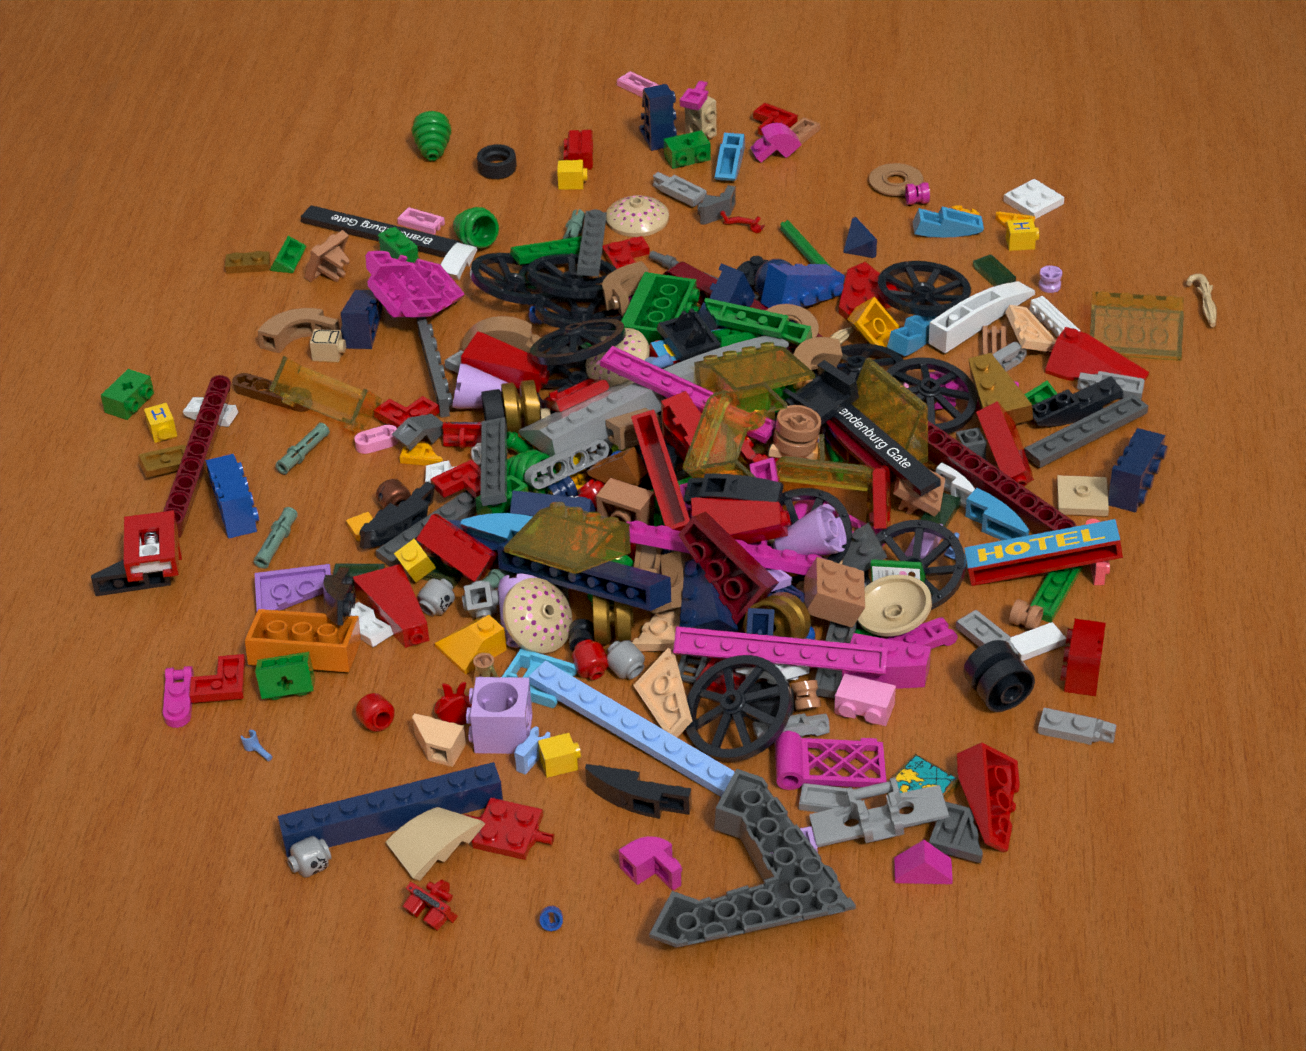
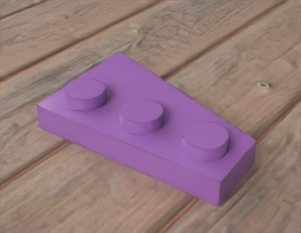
(289, 586)

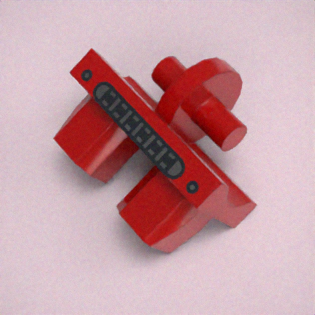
(462, 434)
(439, 911)

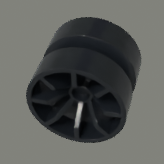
(999, 675)

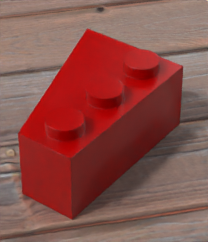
(679, 422)
(456, 548)
(1083, 657)

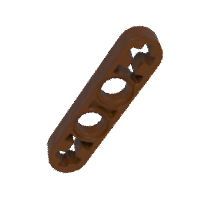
(249, 384)

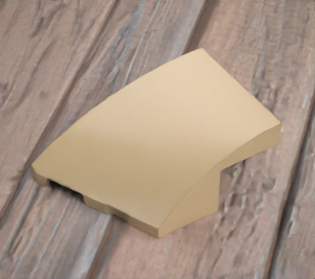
(431, 838)

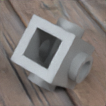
(475, 593)

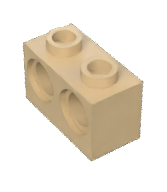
(703, 119)

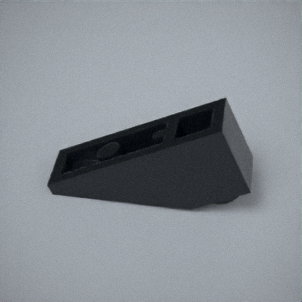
(114, 580)

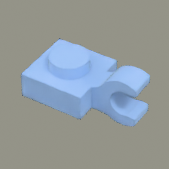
(528, 753)

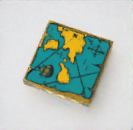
(921, 773)

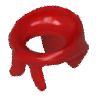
(453, 706)

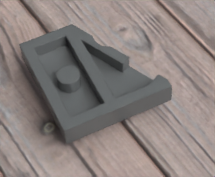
(863, 549)
(957, 834)

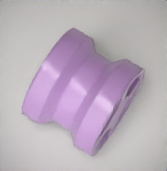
(1050, 279)

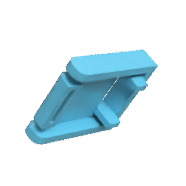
(532, 661)

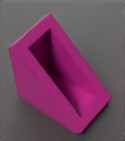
(923, 865)

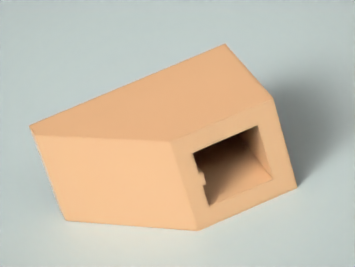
(439, 739)

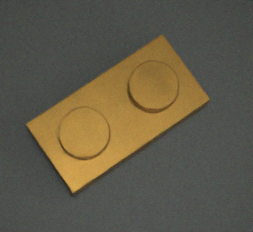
(247, 262)
(161, 461)

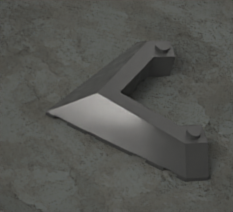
(793, 876)

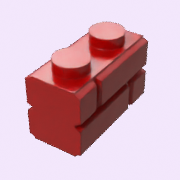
(579, 147)

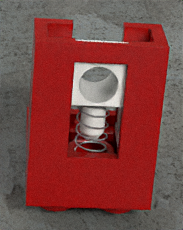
(151, 545)

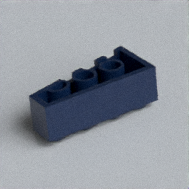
(1136, 470)

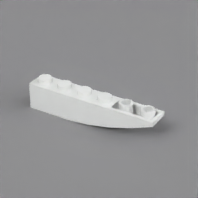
(974, 313)

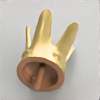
(484, 665)

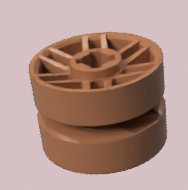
(797, 430)

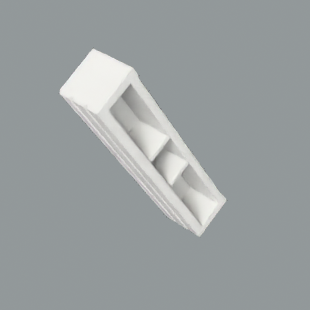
(1050, 316)

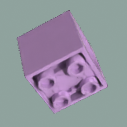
(499, 714)

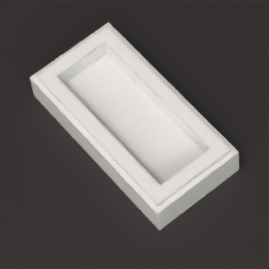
(1038, 641)

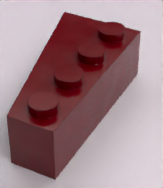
(727, 565)

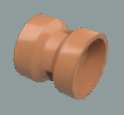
(1026, 615)
(805, 688)

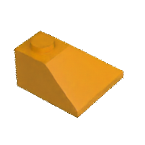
(873, 322)
(474, 638)

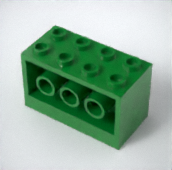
(659, 300)

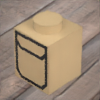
(327, 345)

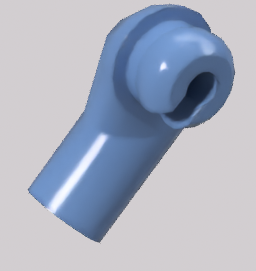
(661, 362)

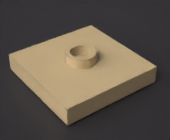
(1082, 495)

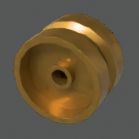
(522, 406)
(790, 615)
(611, 616)

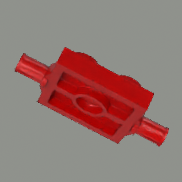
(510, 829)

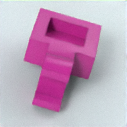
(694, 97)

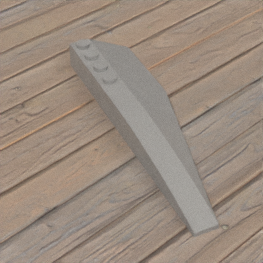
(588, 418)

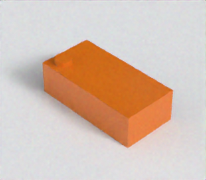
(291, 632)

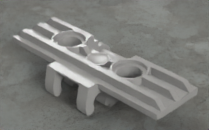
(880, 821)

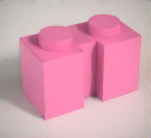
(865, 698)

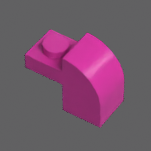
(775, 137)
(650, 857)

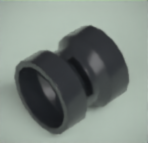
(579, 631)

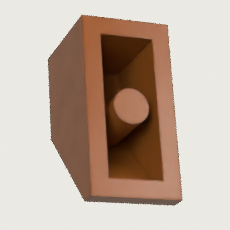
(623, 466)

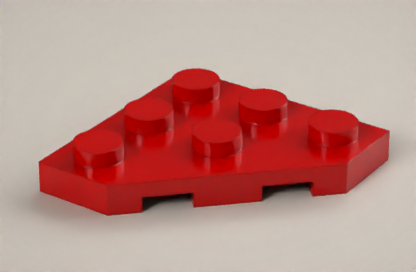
(859, 287)

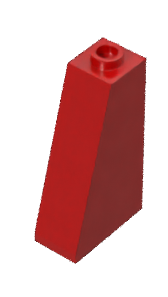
(504, 361)
(1005, 443)
(746, 518)
(393, 603)

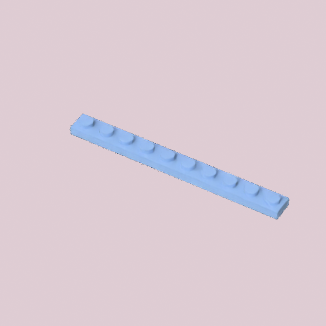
(632, 728)

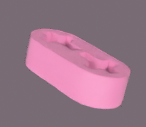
(375, 439)

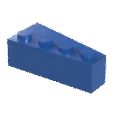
(801, 284)
(232, 495)

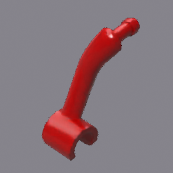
(754, 226)

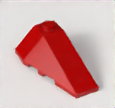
(1082, 353)
(990, 785)

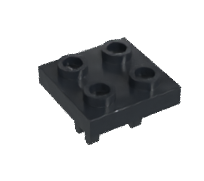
(688, 335)

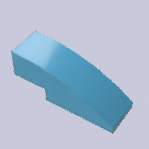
(730, 156)
(946, 223)
(911, 336)
(994, 516)
(495, 526)

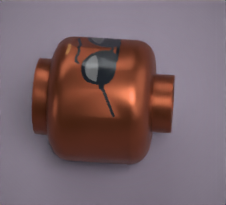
(392, 492)

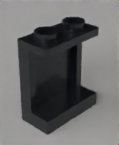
(826, 393)

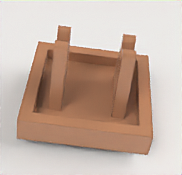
(328, 258)
(929, 502)

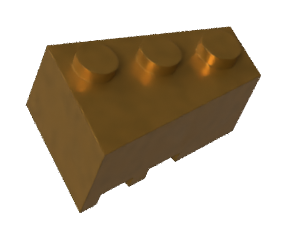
(995, 385)

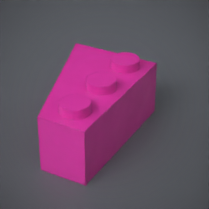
(905, 665)

